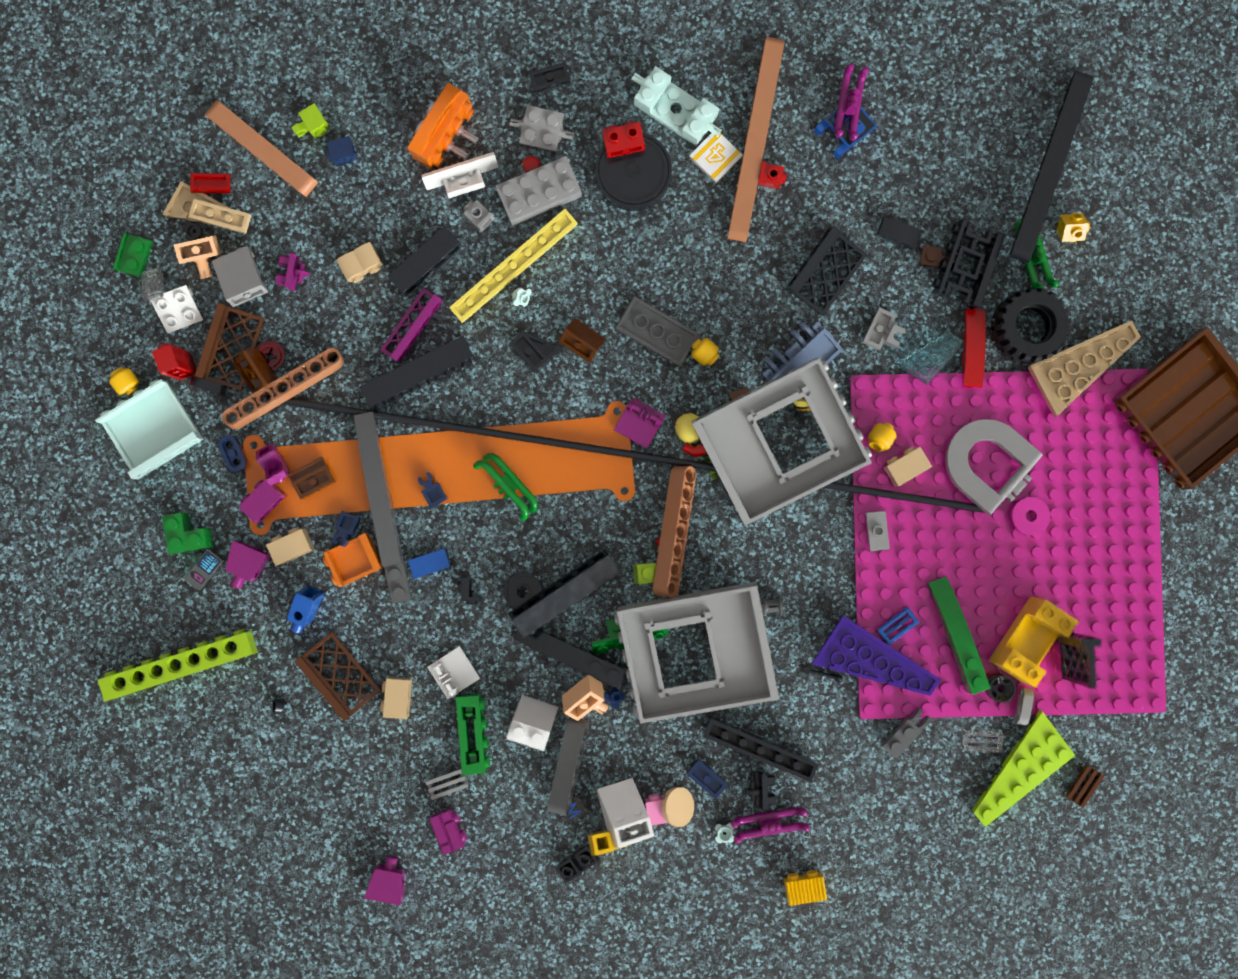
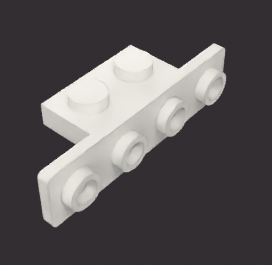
(461, 176)

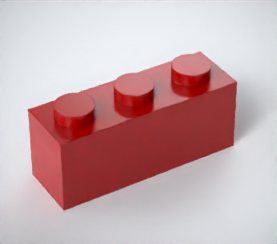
(174, 361)

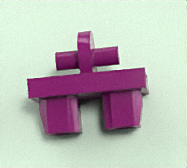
(292, 264)

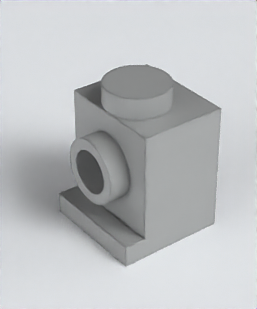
(481, 221)

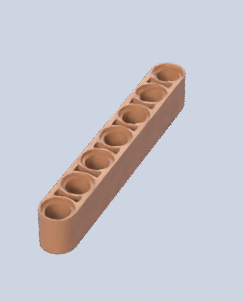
(261, 148)
(278, 397)
(674, 531)

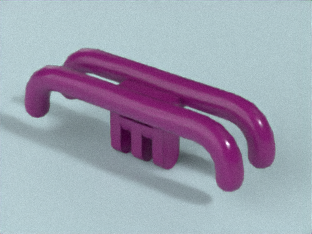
(850, 103)
(769, 823)

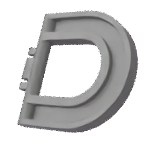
(968, 482)

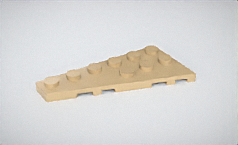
(1076, 368)

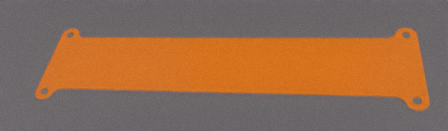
(450, 461)

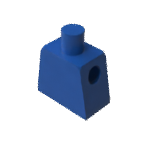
(304, 608)

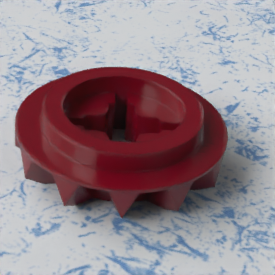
(266, 348)

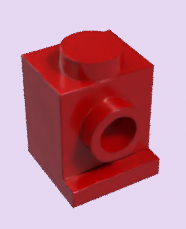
(767, 180)

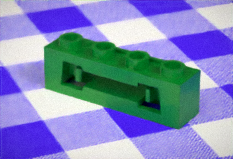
(475, 765)

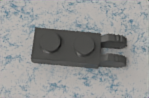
(905, 733)

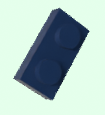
(707, 778)

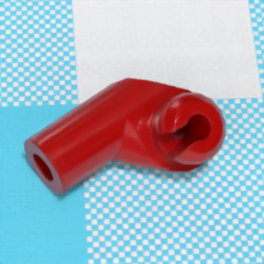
(697, 451)

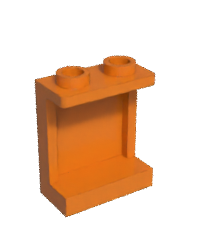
(353, 561)

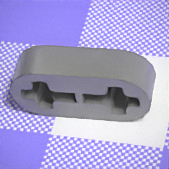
(1024, 706)

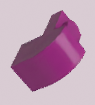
(272, 463)

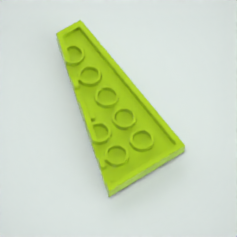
(1026, 766)

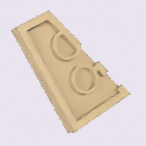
(182, 200)

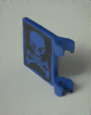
(864, 127)

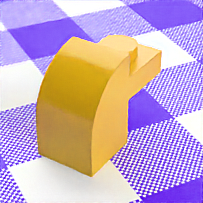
(601, 843)

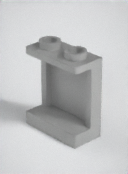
(239, 276)

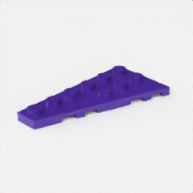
(865, 656)

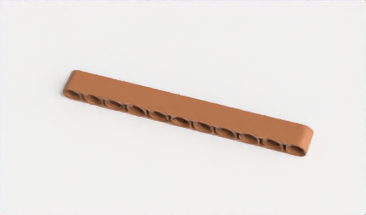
(756, 139)

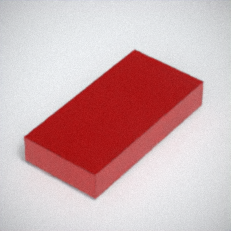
(210, 183)

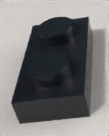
(549, 77)

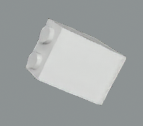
(532, 722)

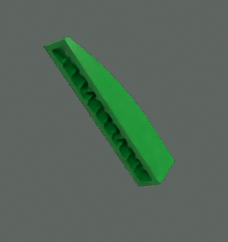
(959, 637)

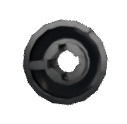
(1008, 688)

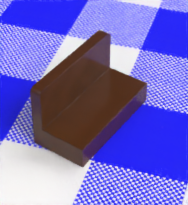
(582, 340)

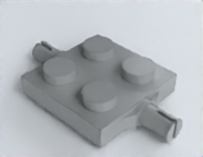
(541, 128)

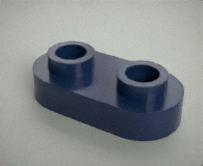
(230, 455)

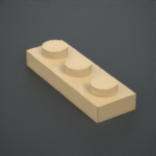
(219, 216)

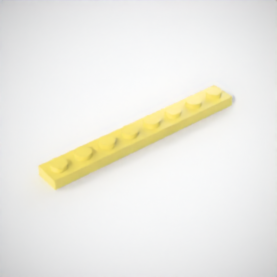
(513, 265)

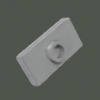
(877, 531)

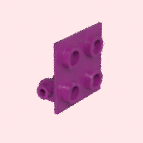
(639, 422)

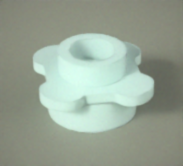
(521, 296)
(724, 838)

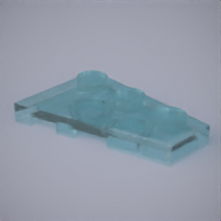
(930, 359)

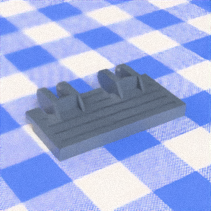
(817, 345)

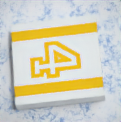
(715, 156)

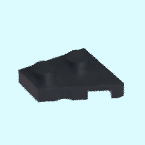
(533, 350)

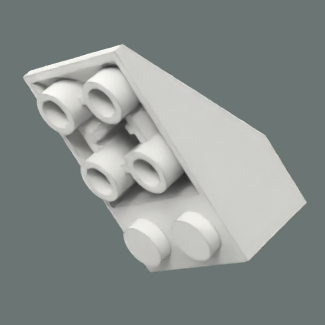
(624, 813)

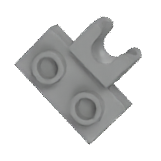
(882, 330)

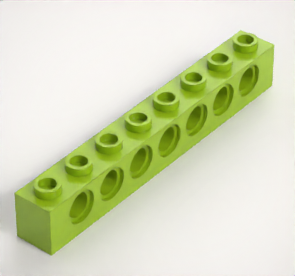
(112, 688)

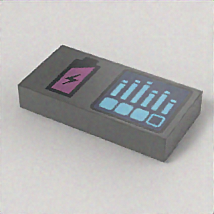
(204, 569)

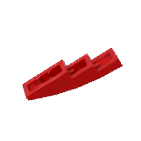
(973, 348)

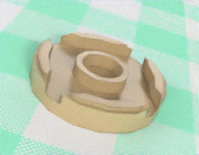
(677, 806)

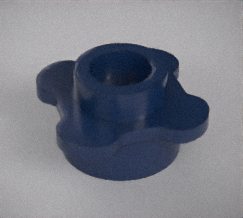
(608, 697)

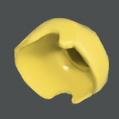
(685, 428)

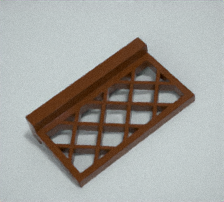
(213, 340)
(325, 688)

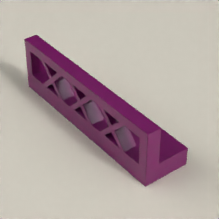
(415, 328)

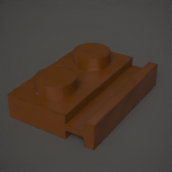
(311, 478)

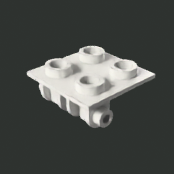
(177, 309)
(453, 672)

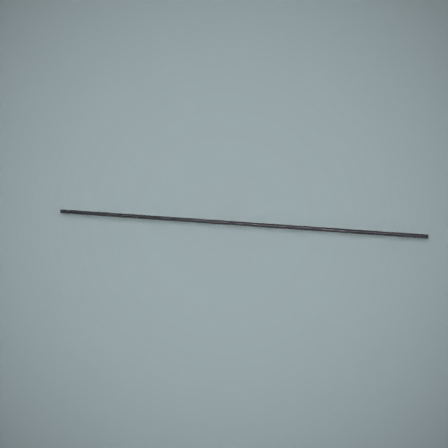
(609, 451)

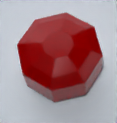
(530, 163)

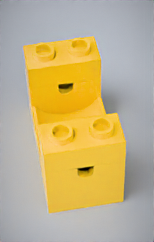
(1031, 639)

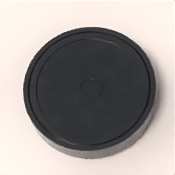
(636, 178)

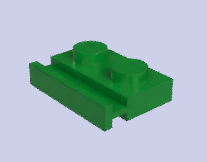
(132, 255)

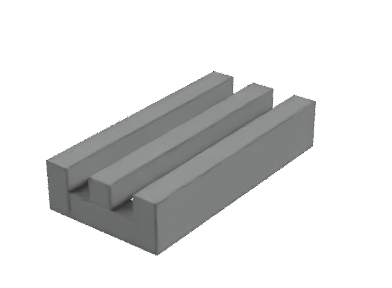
(431, 789)

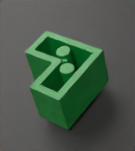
(181, 537)

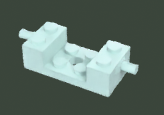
(659, 94)

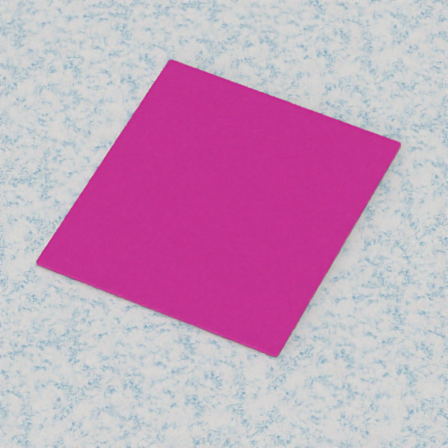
(1090, 561)

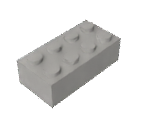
(539, 191)

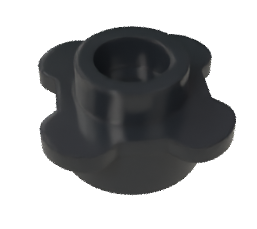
(189, 231)

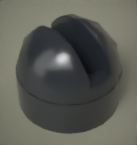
(278, 706)

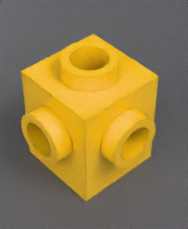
(1072, 227)

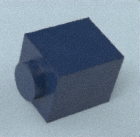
(341, 151)

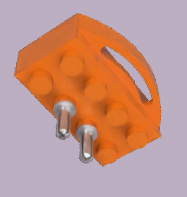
(440, 126)

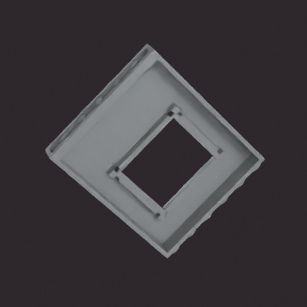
(745, 458)
(736, 645)

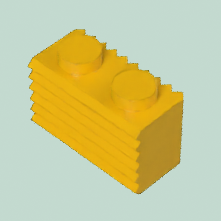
(804, 888)

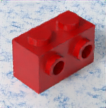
(623, 139)

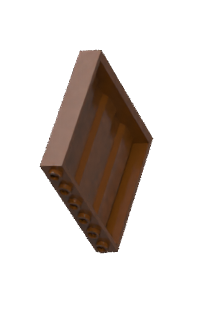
(1187, 408)

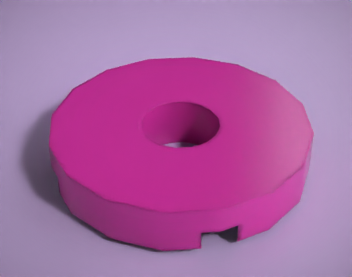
(1041, 518)

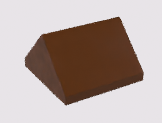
(254, 369)

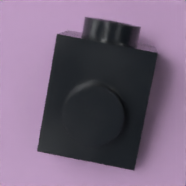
(464, 588)

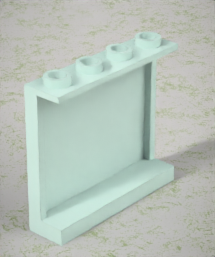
(150, 428)

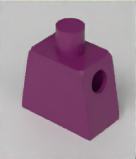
(245, 563)
(387, 883)

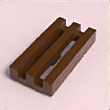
(1090, 790)

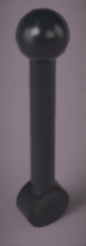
(838, 678)

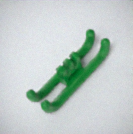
(1038, 257)
(509, 484)

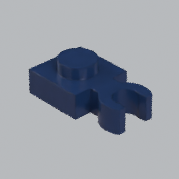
(433, 493)
(346, 525)

